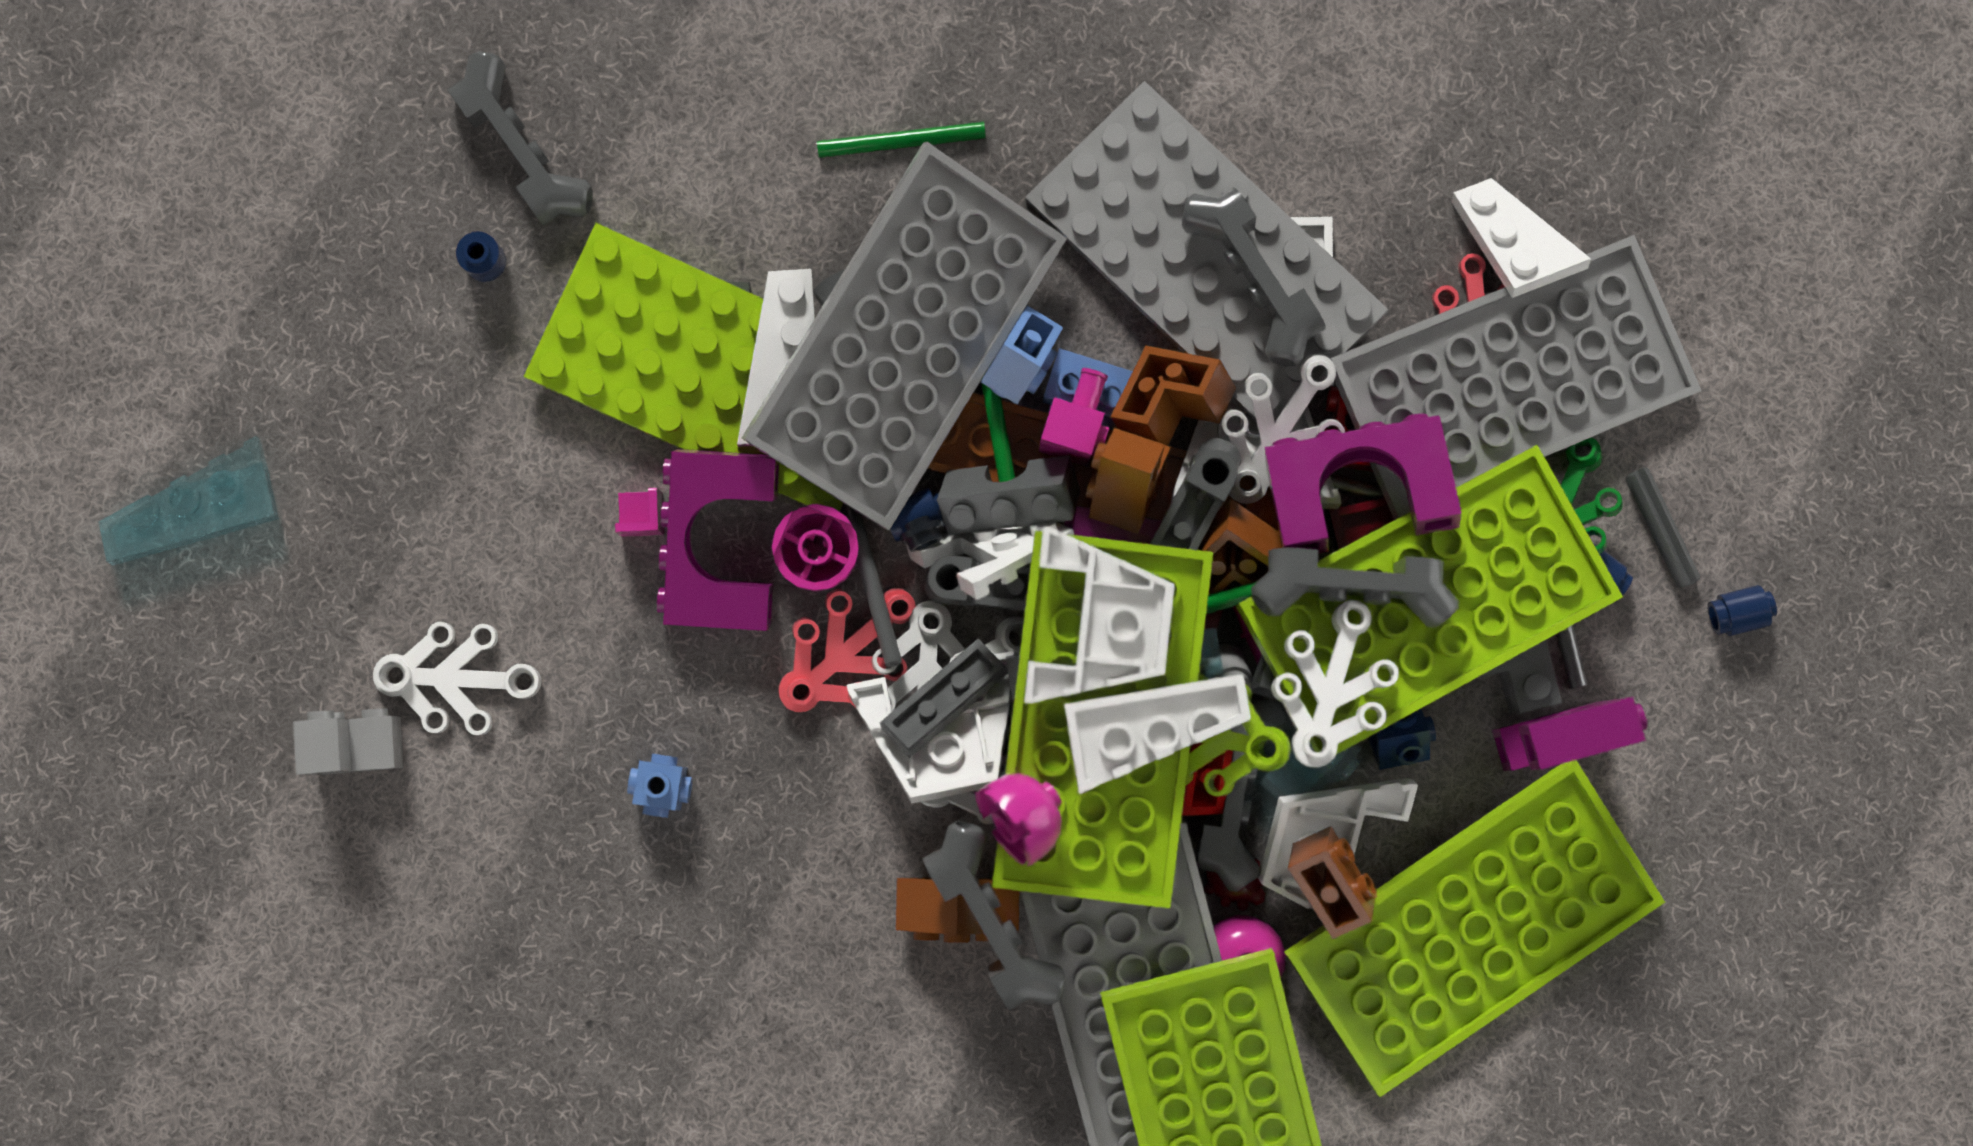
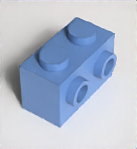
(1023, 356)
(1066, 376)

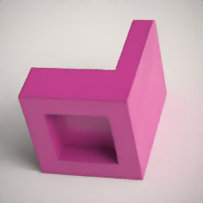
(640, 513)

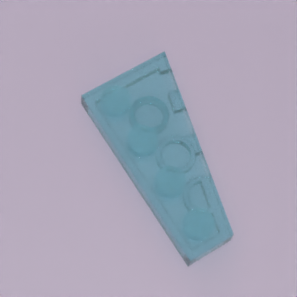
(194, 507)

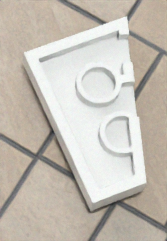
(1515, 239)

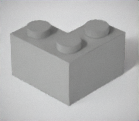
(338, 745)

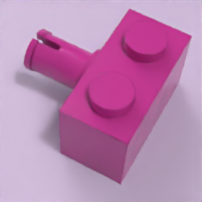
(1076, 425)

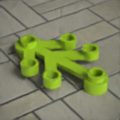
(1251, 745)

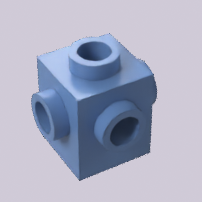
(676, 789)

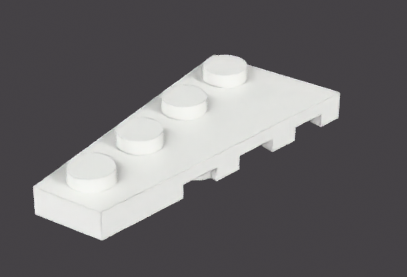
(782, 325)
(1138, 727)

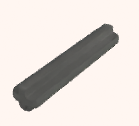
(1663, 527)

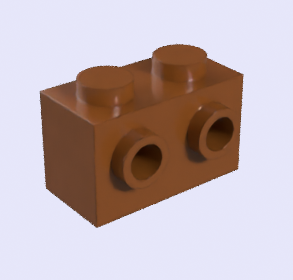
(1332, 881)

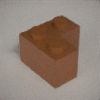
(1168, 387)
(1126, 479)
(1238, 546)
(927, 915)

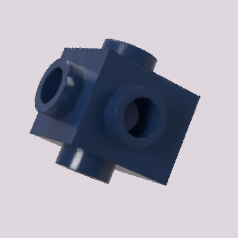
(1404, 741)

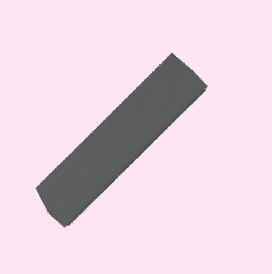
(943, 698)

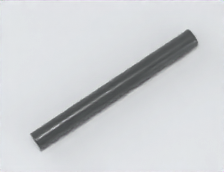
(874, 591)

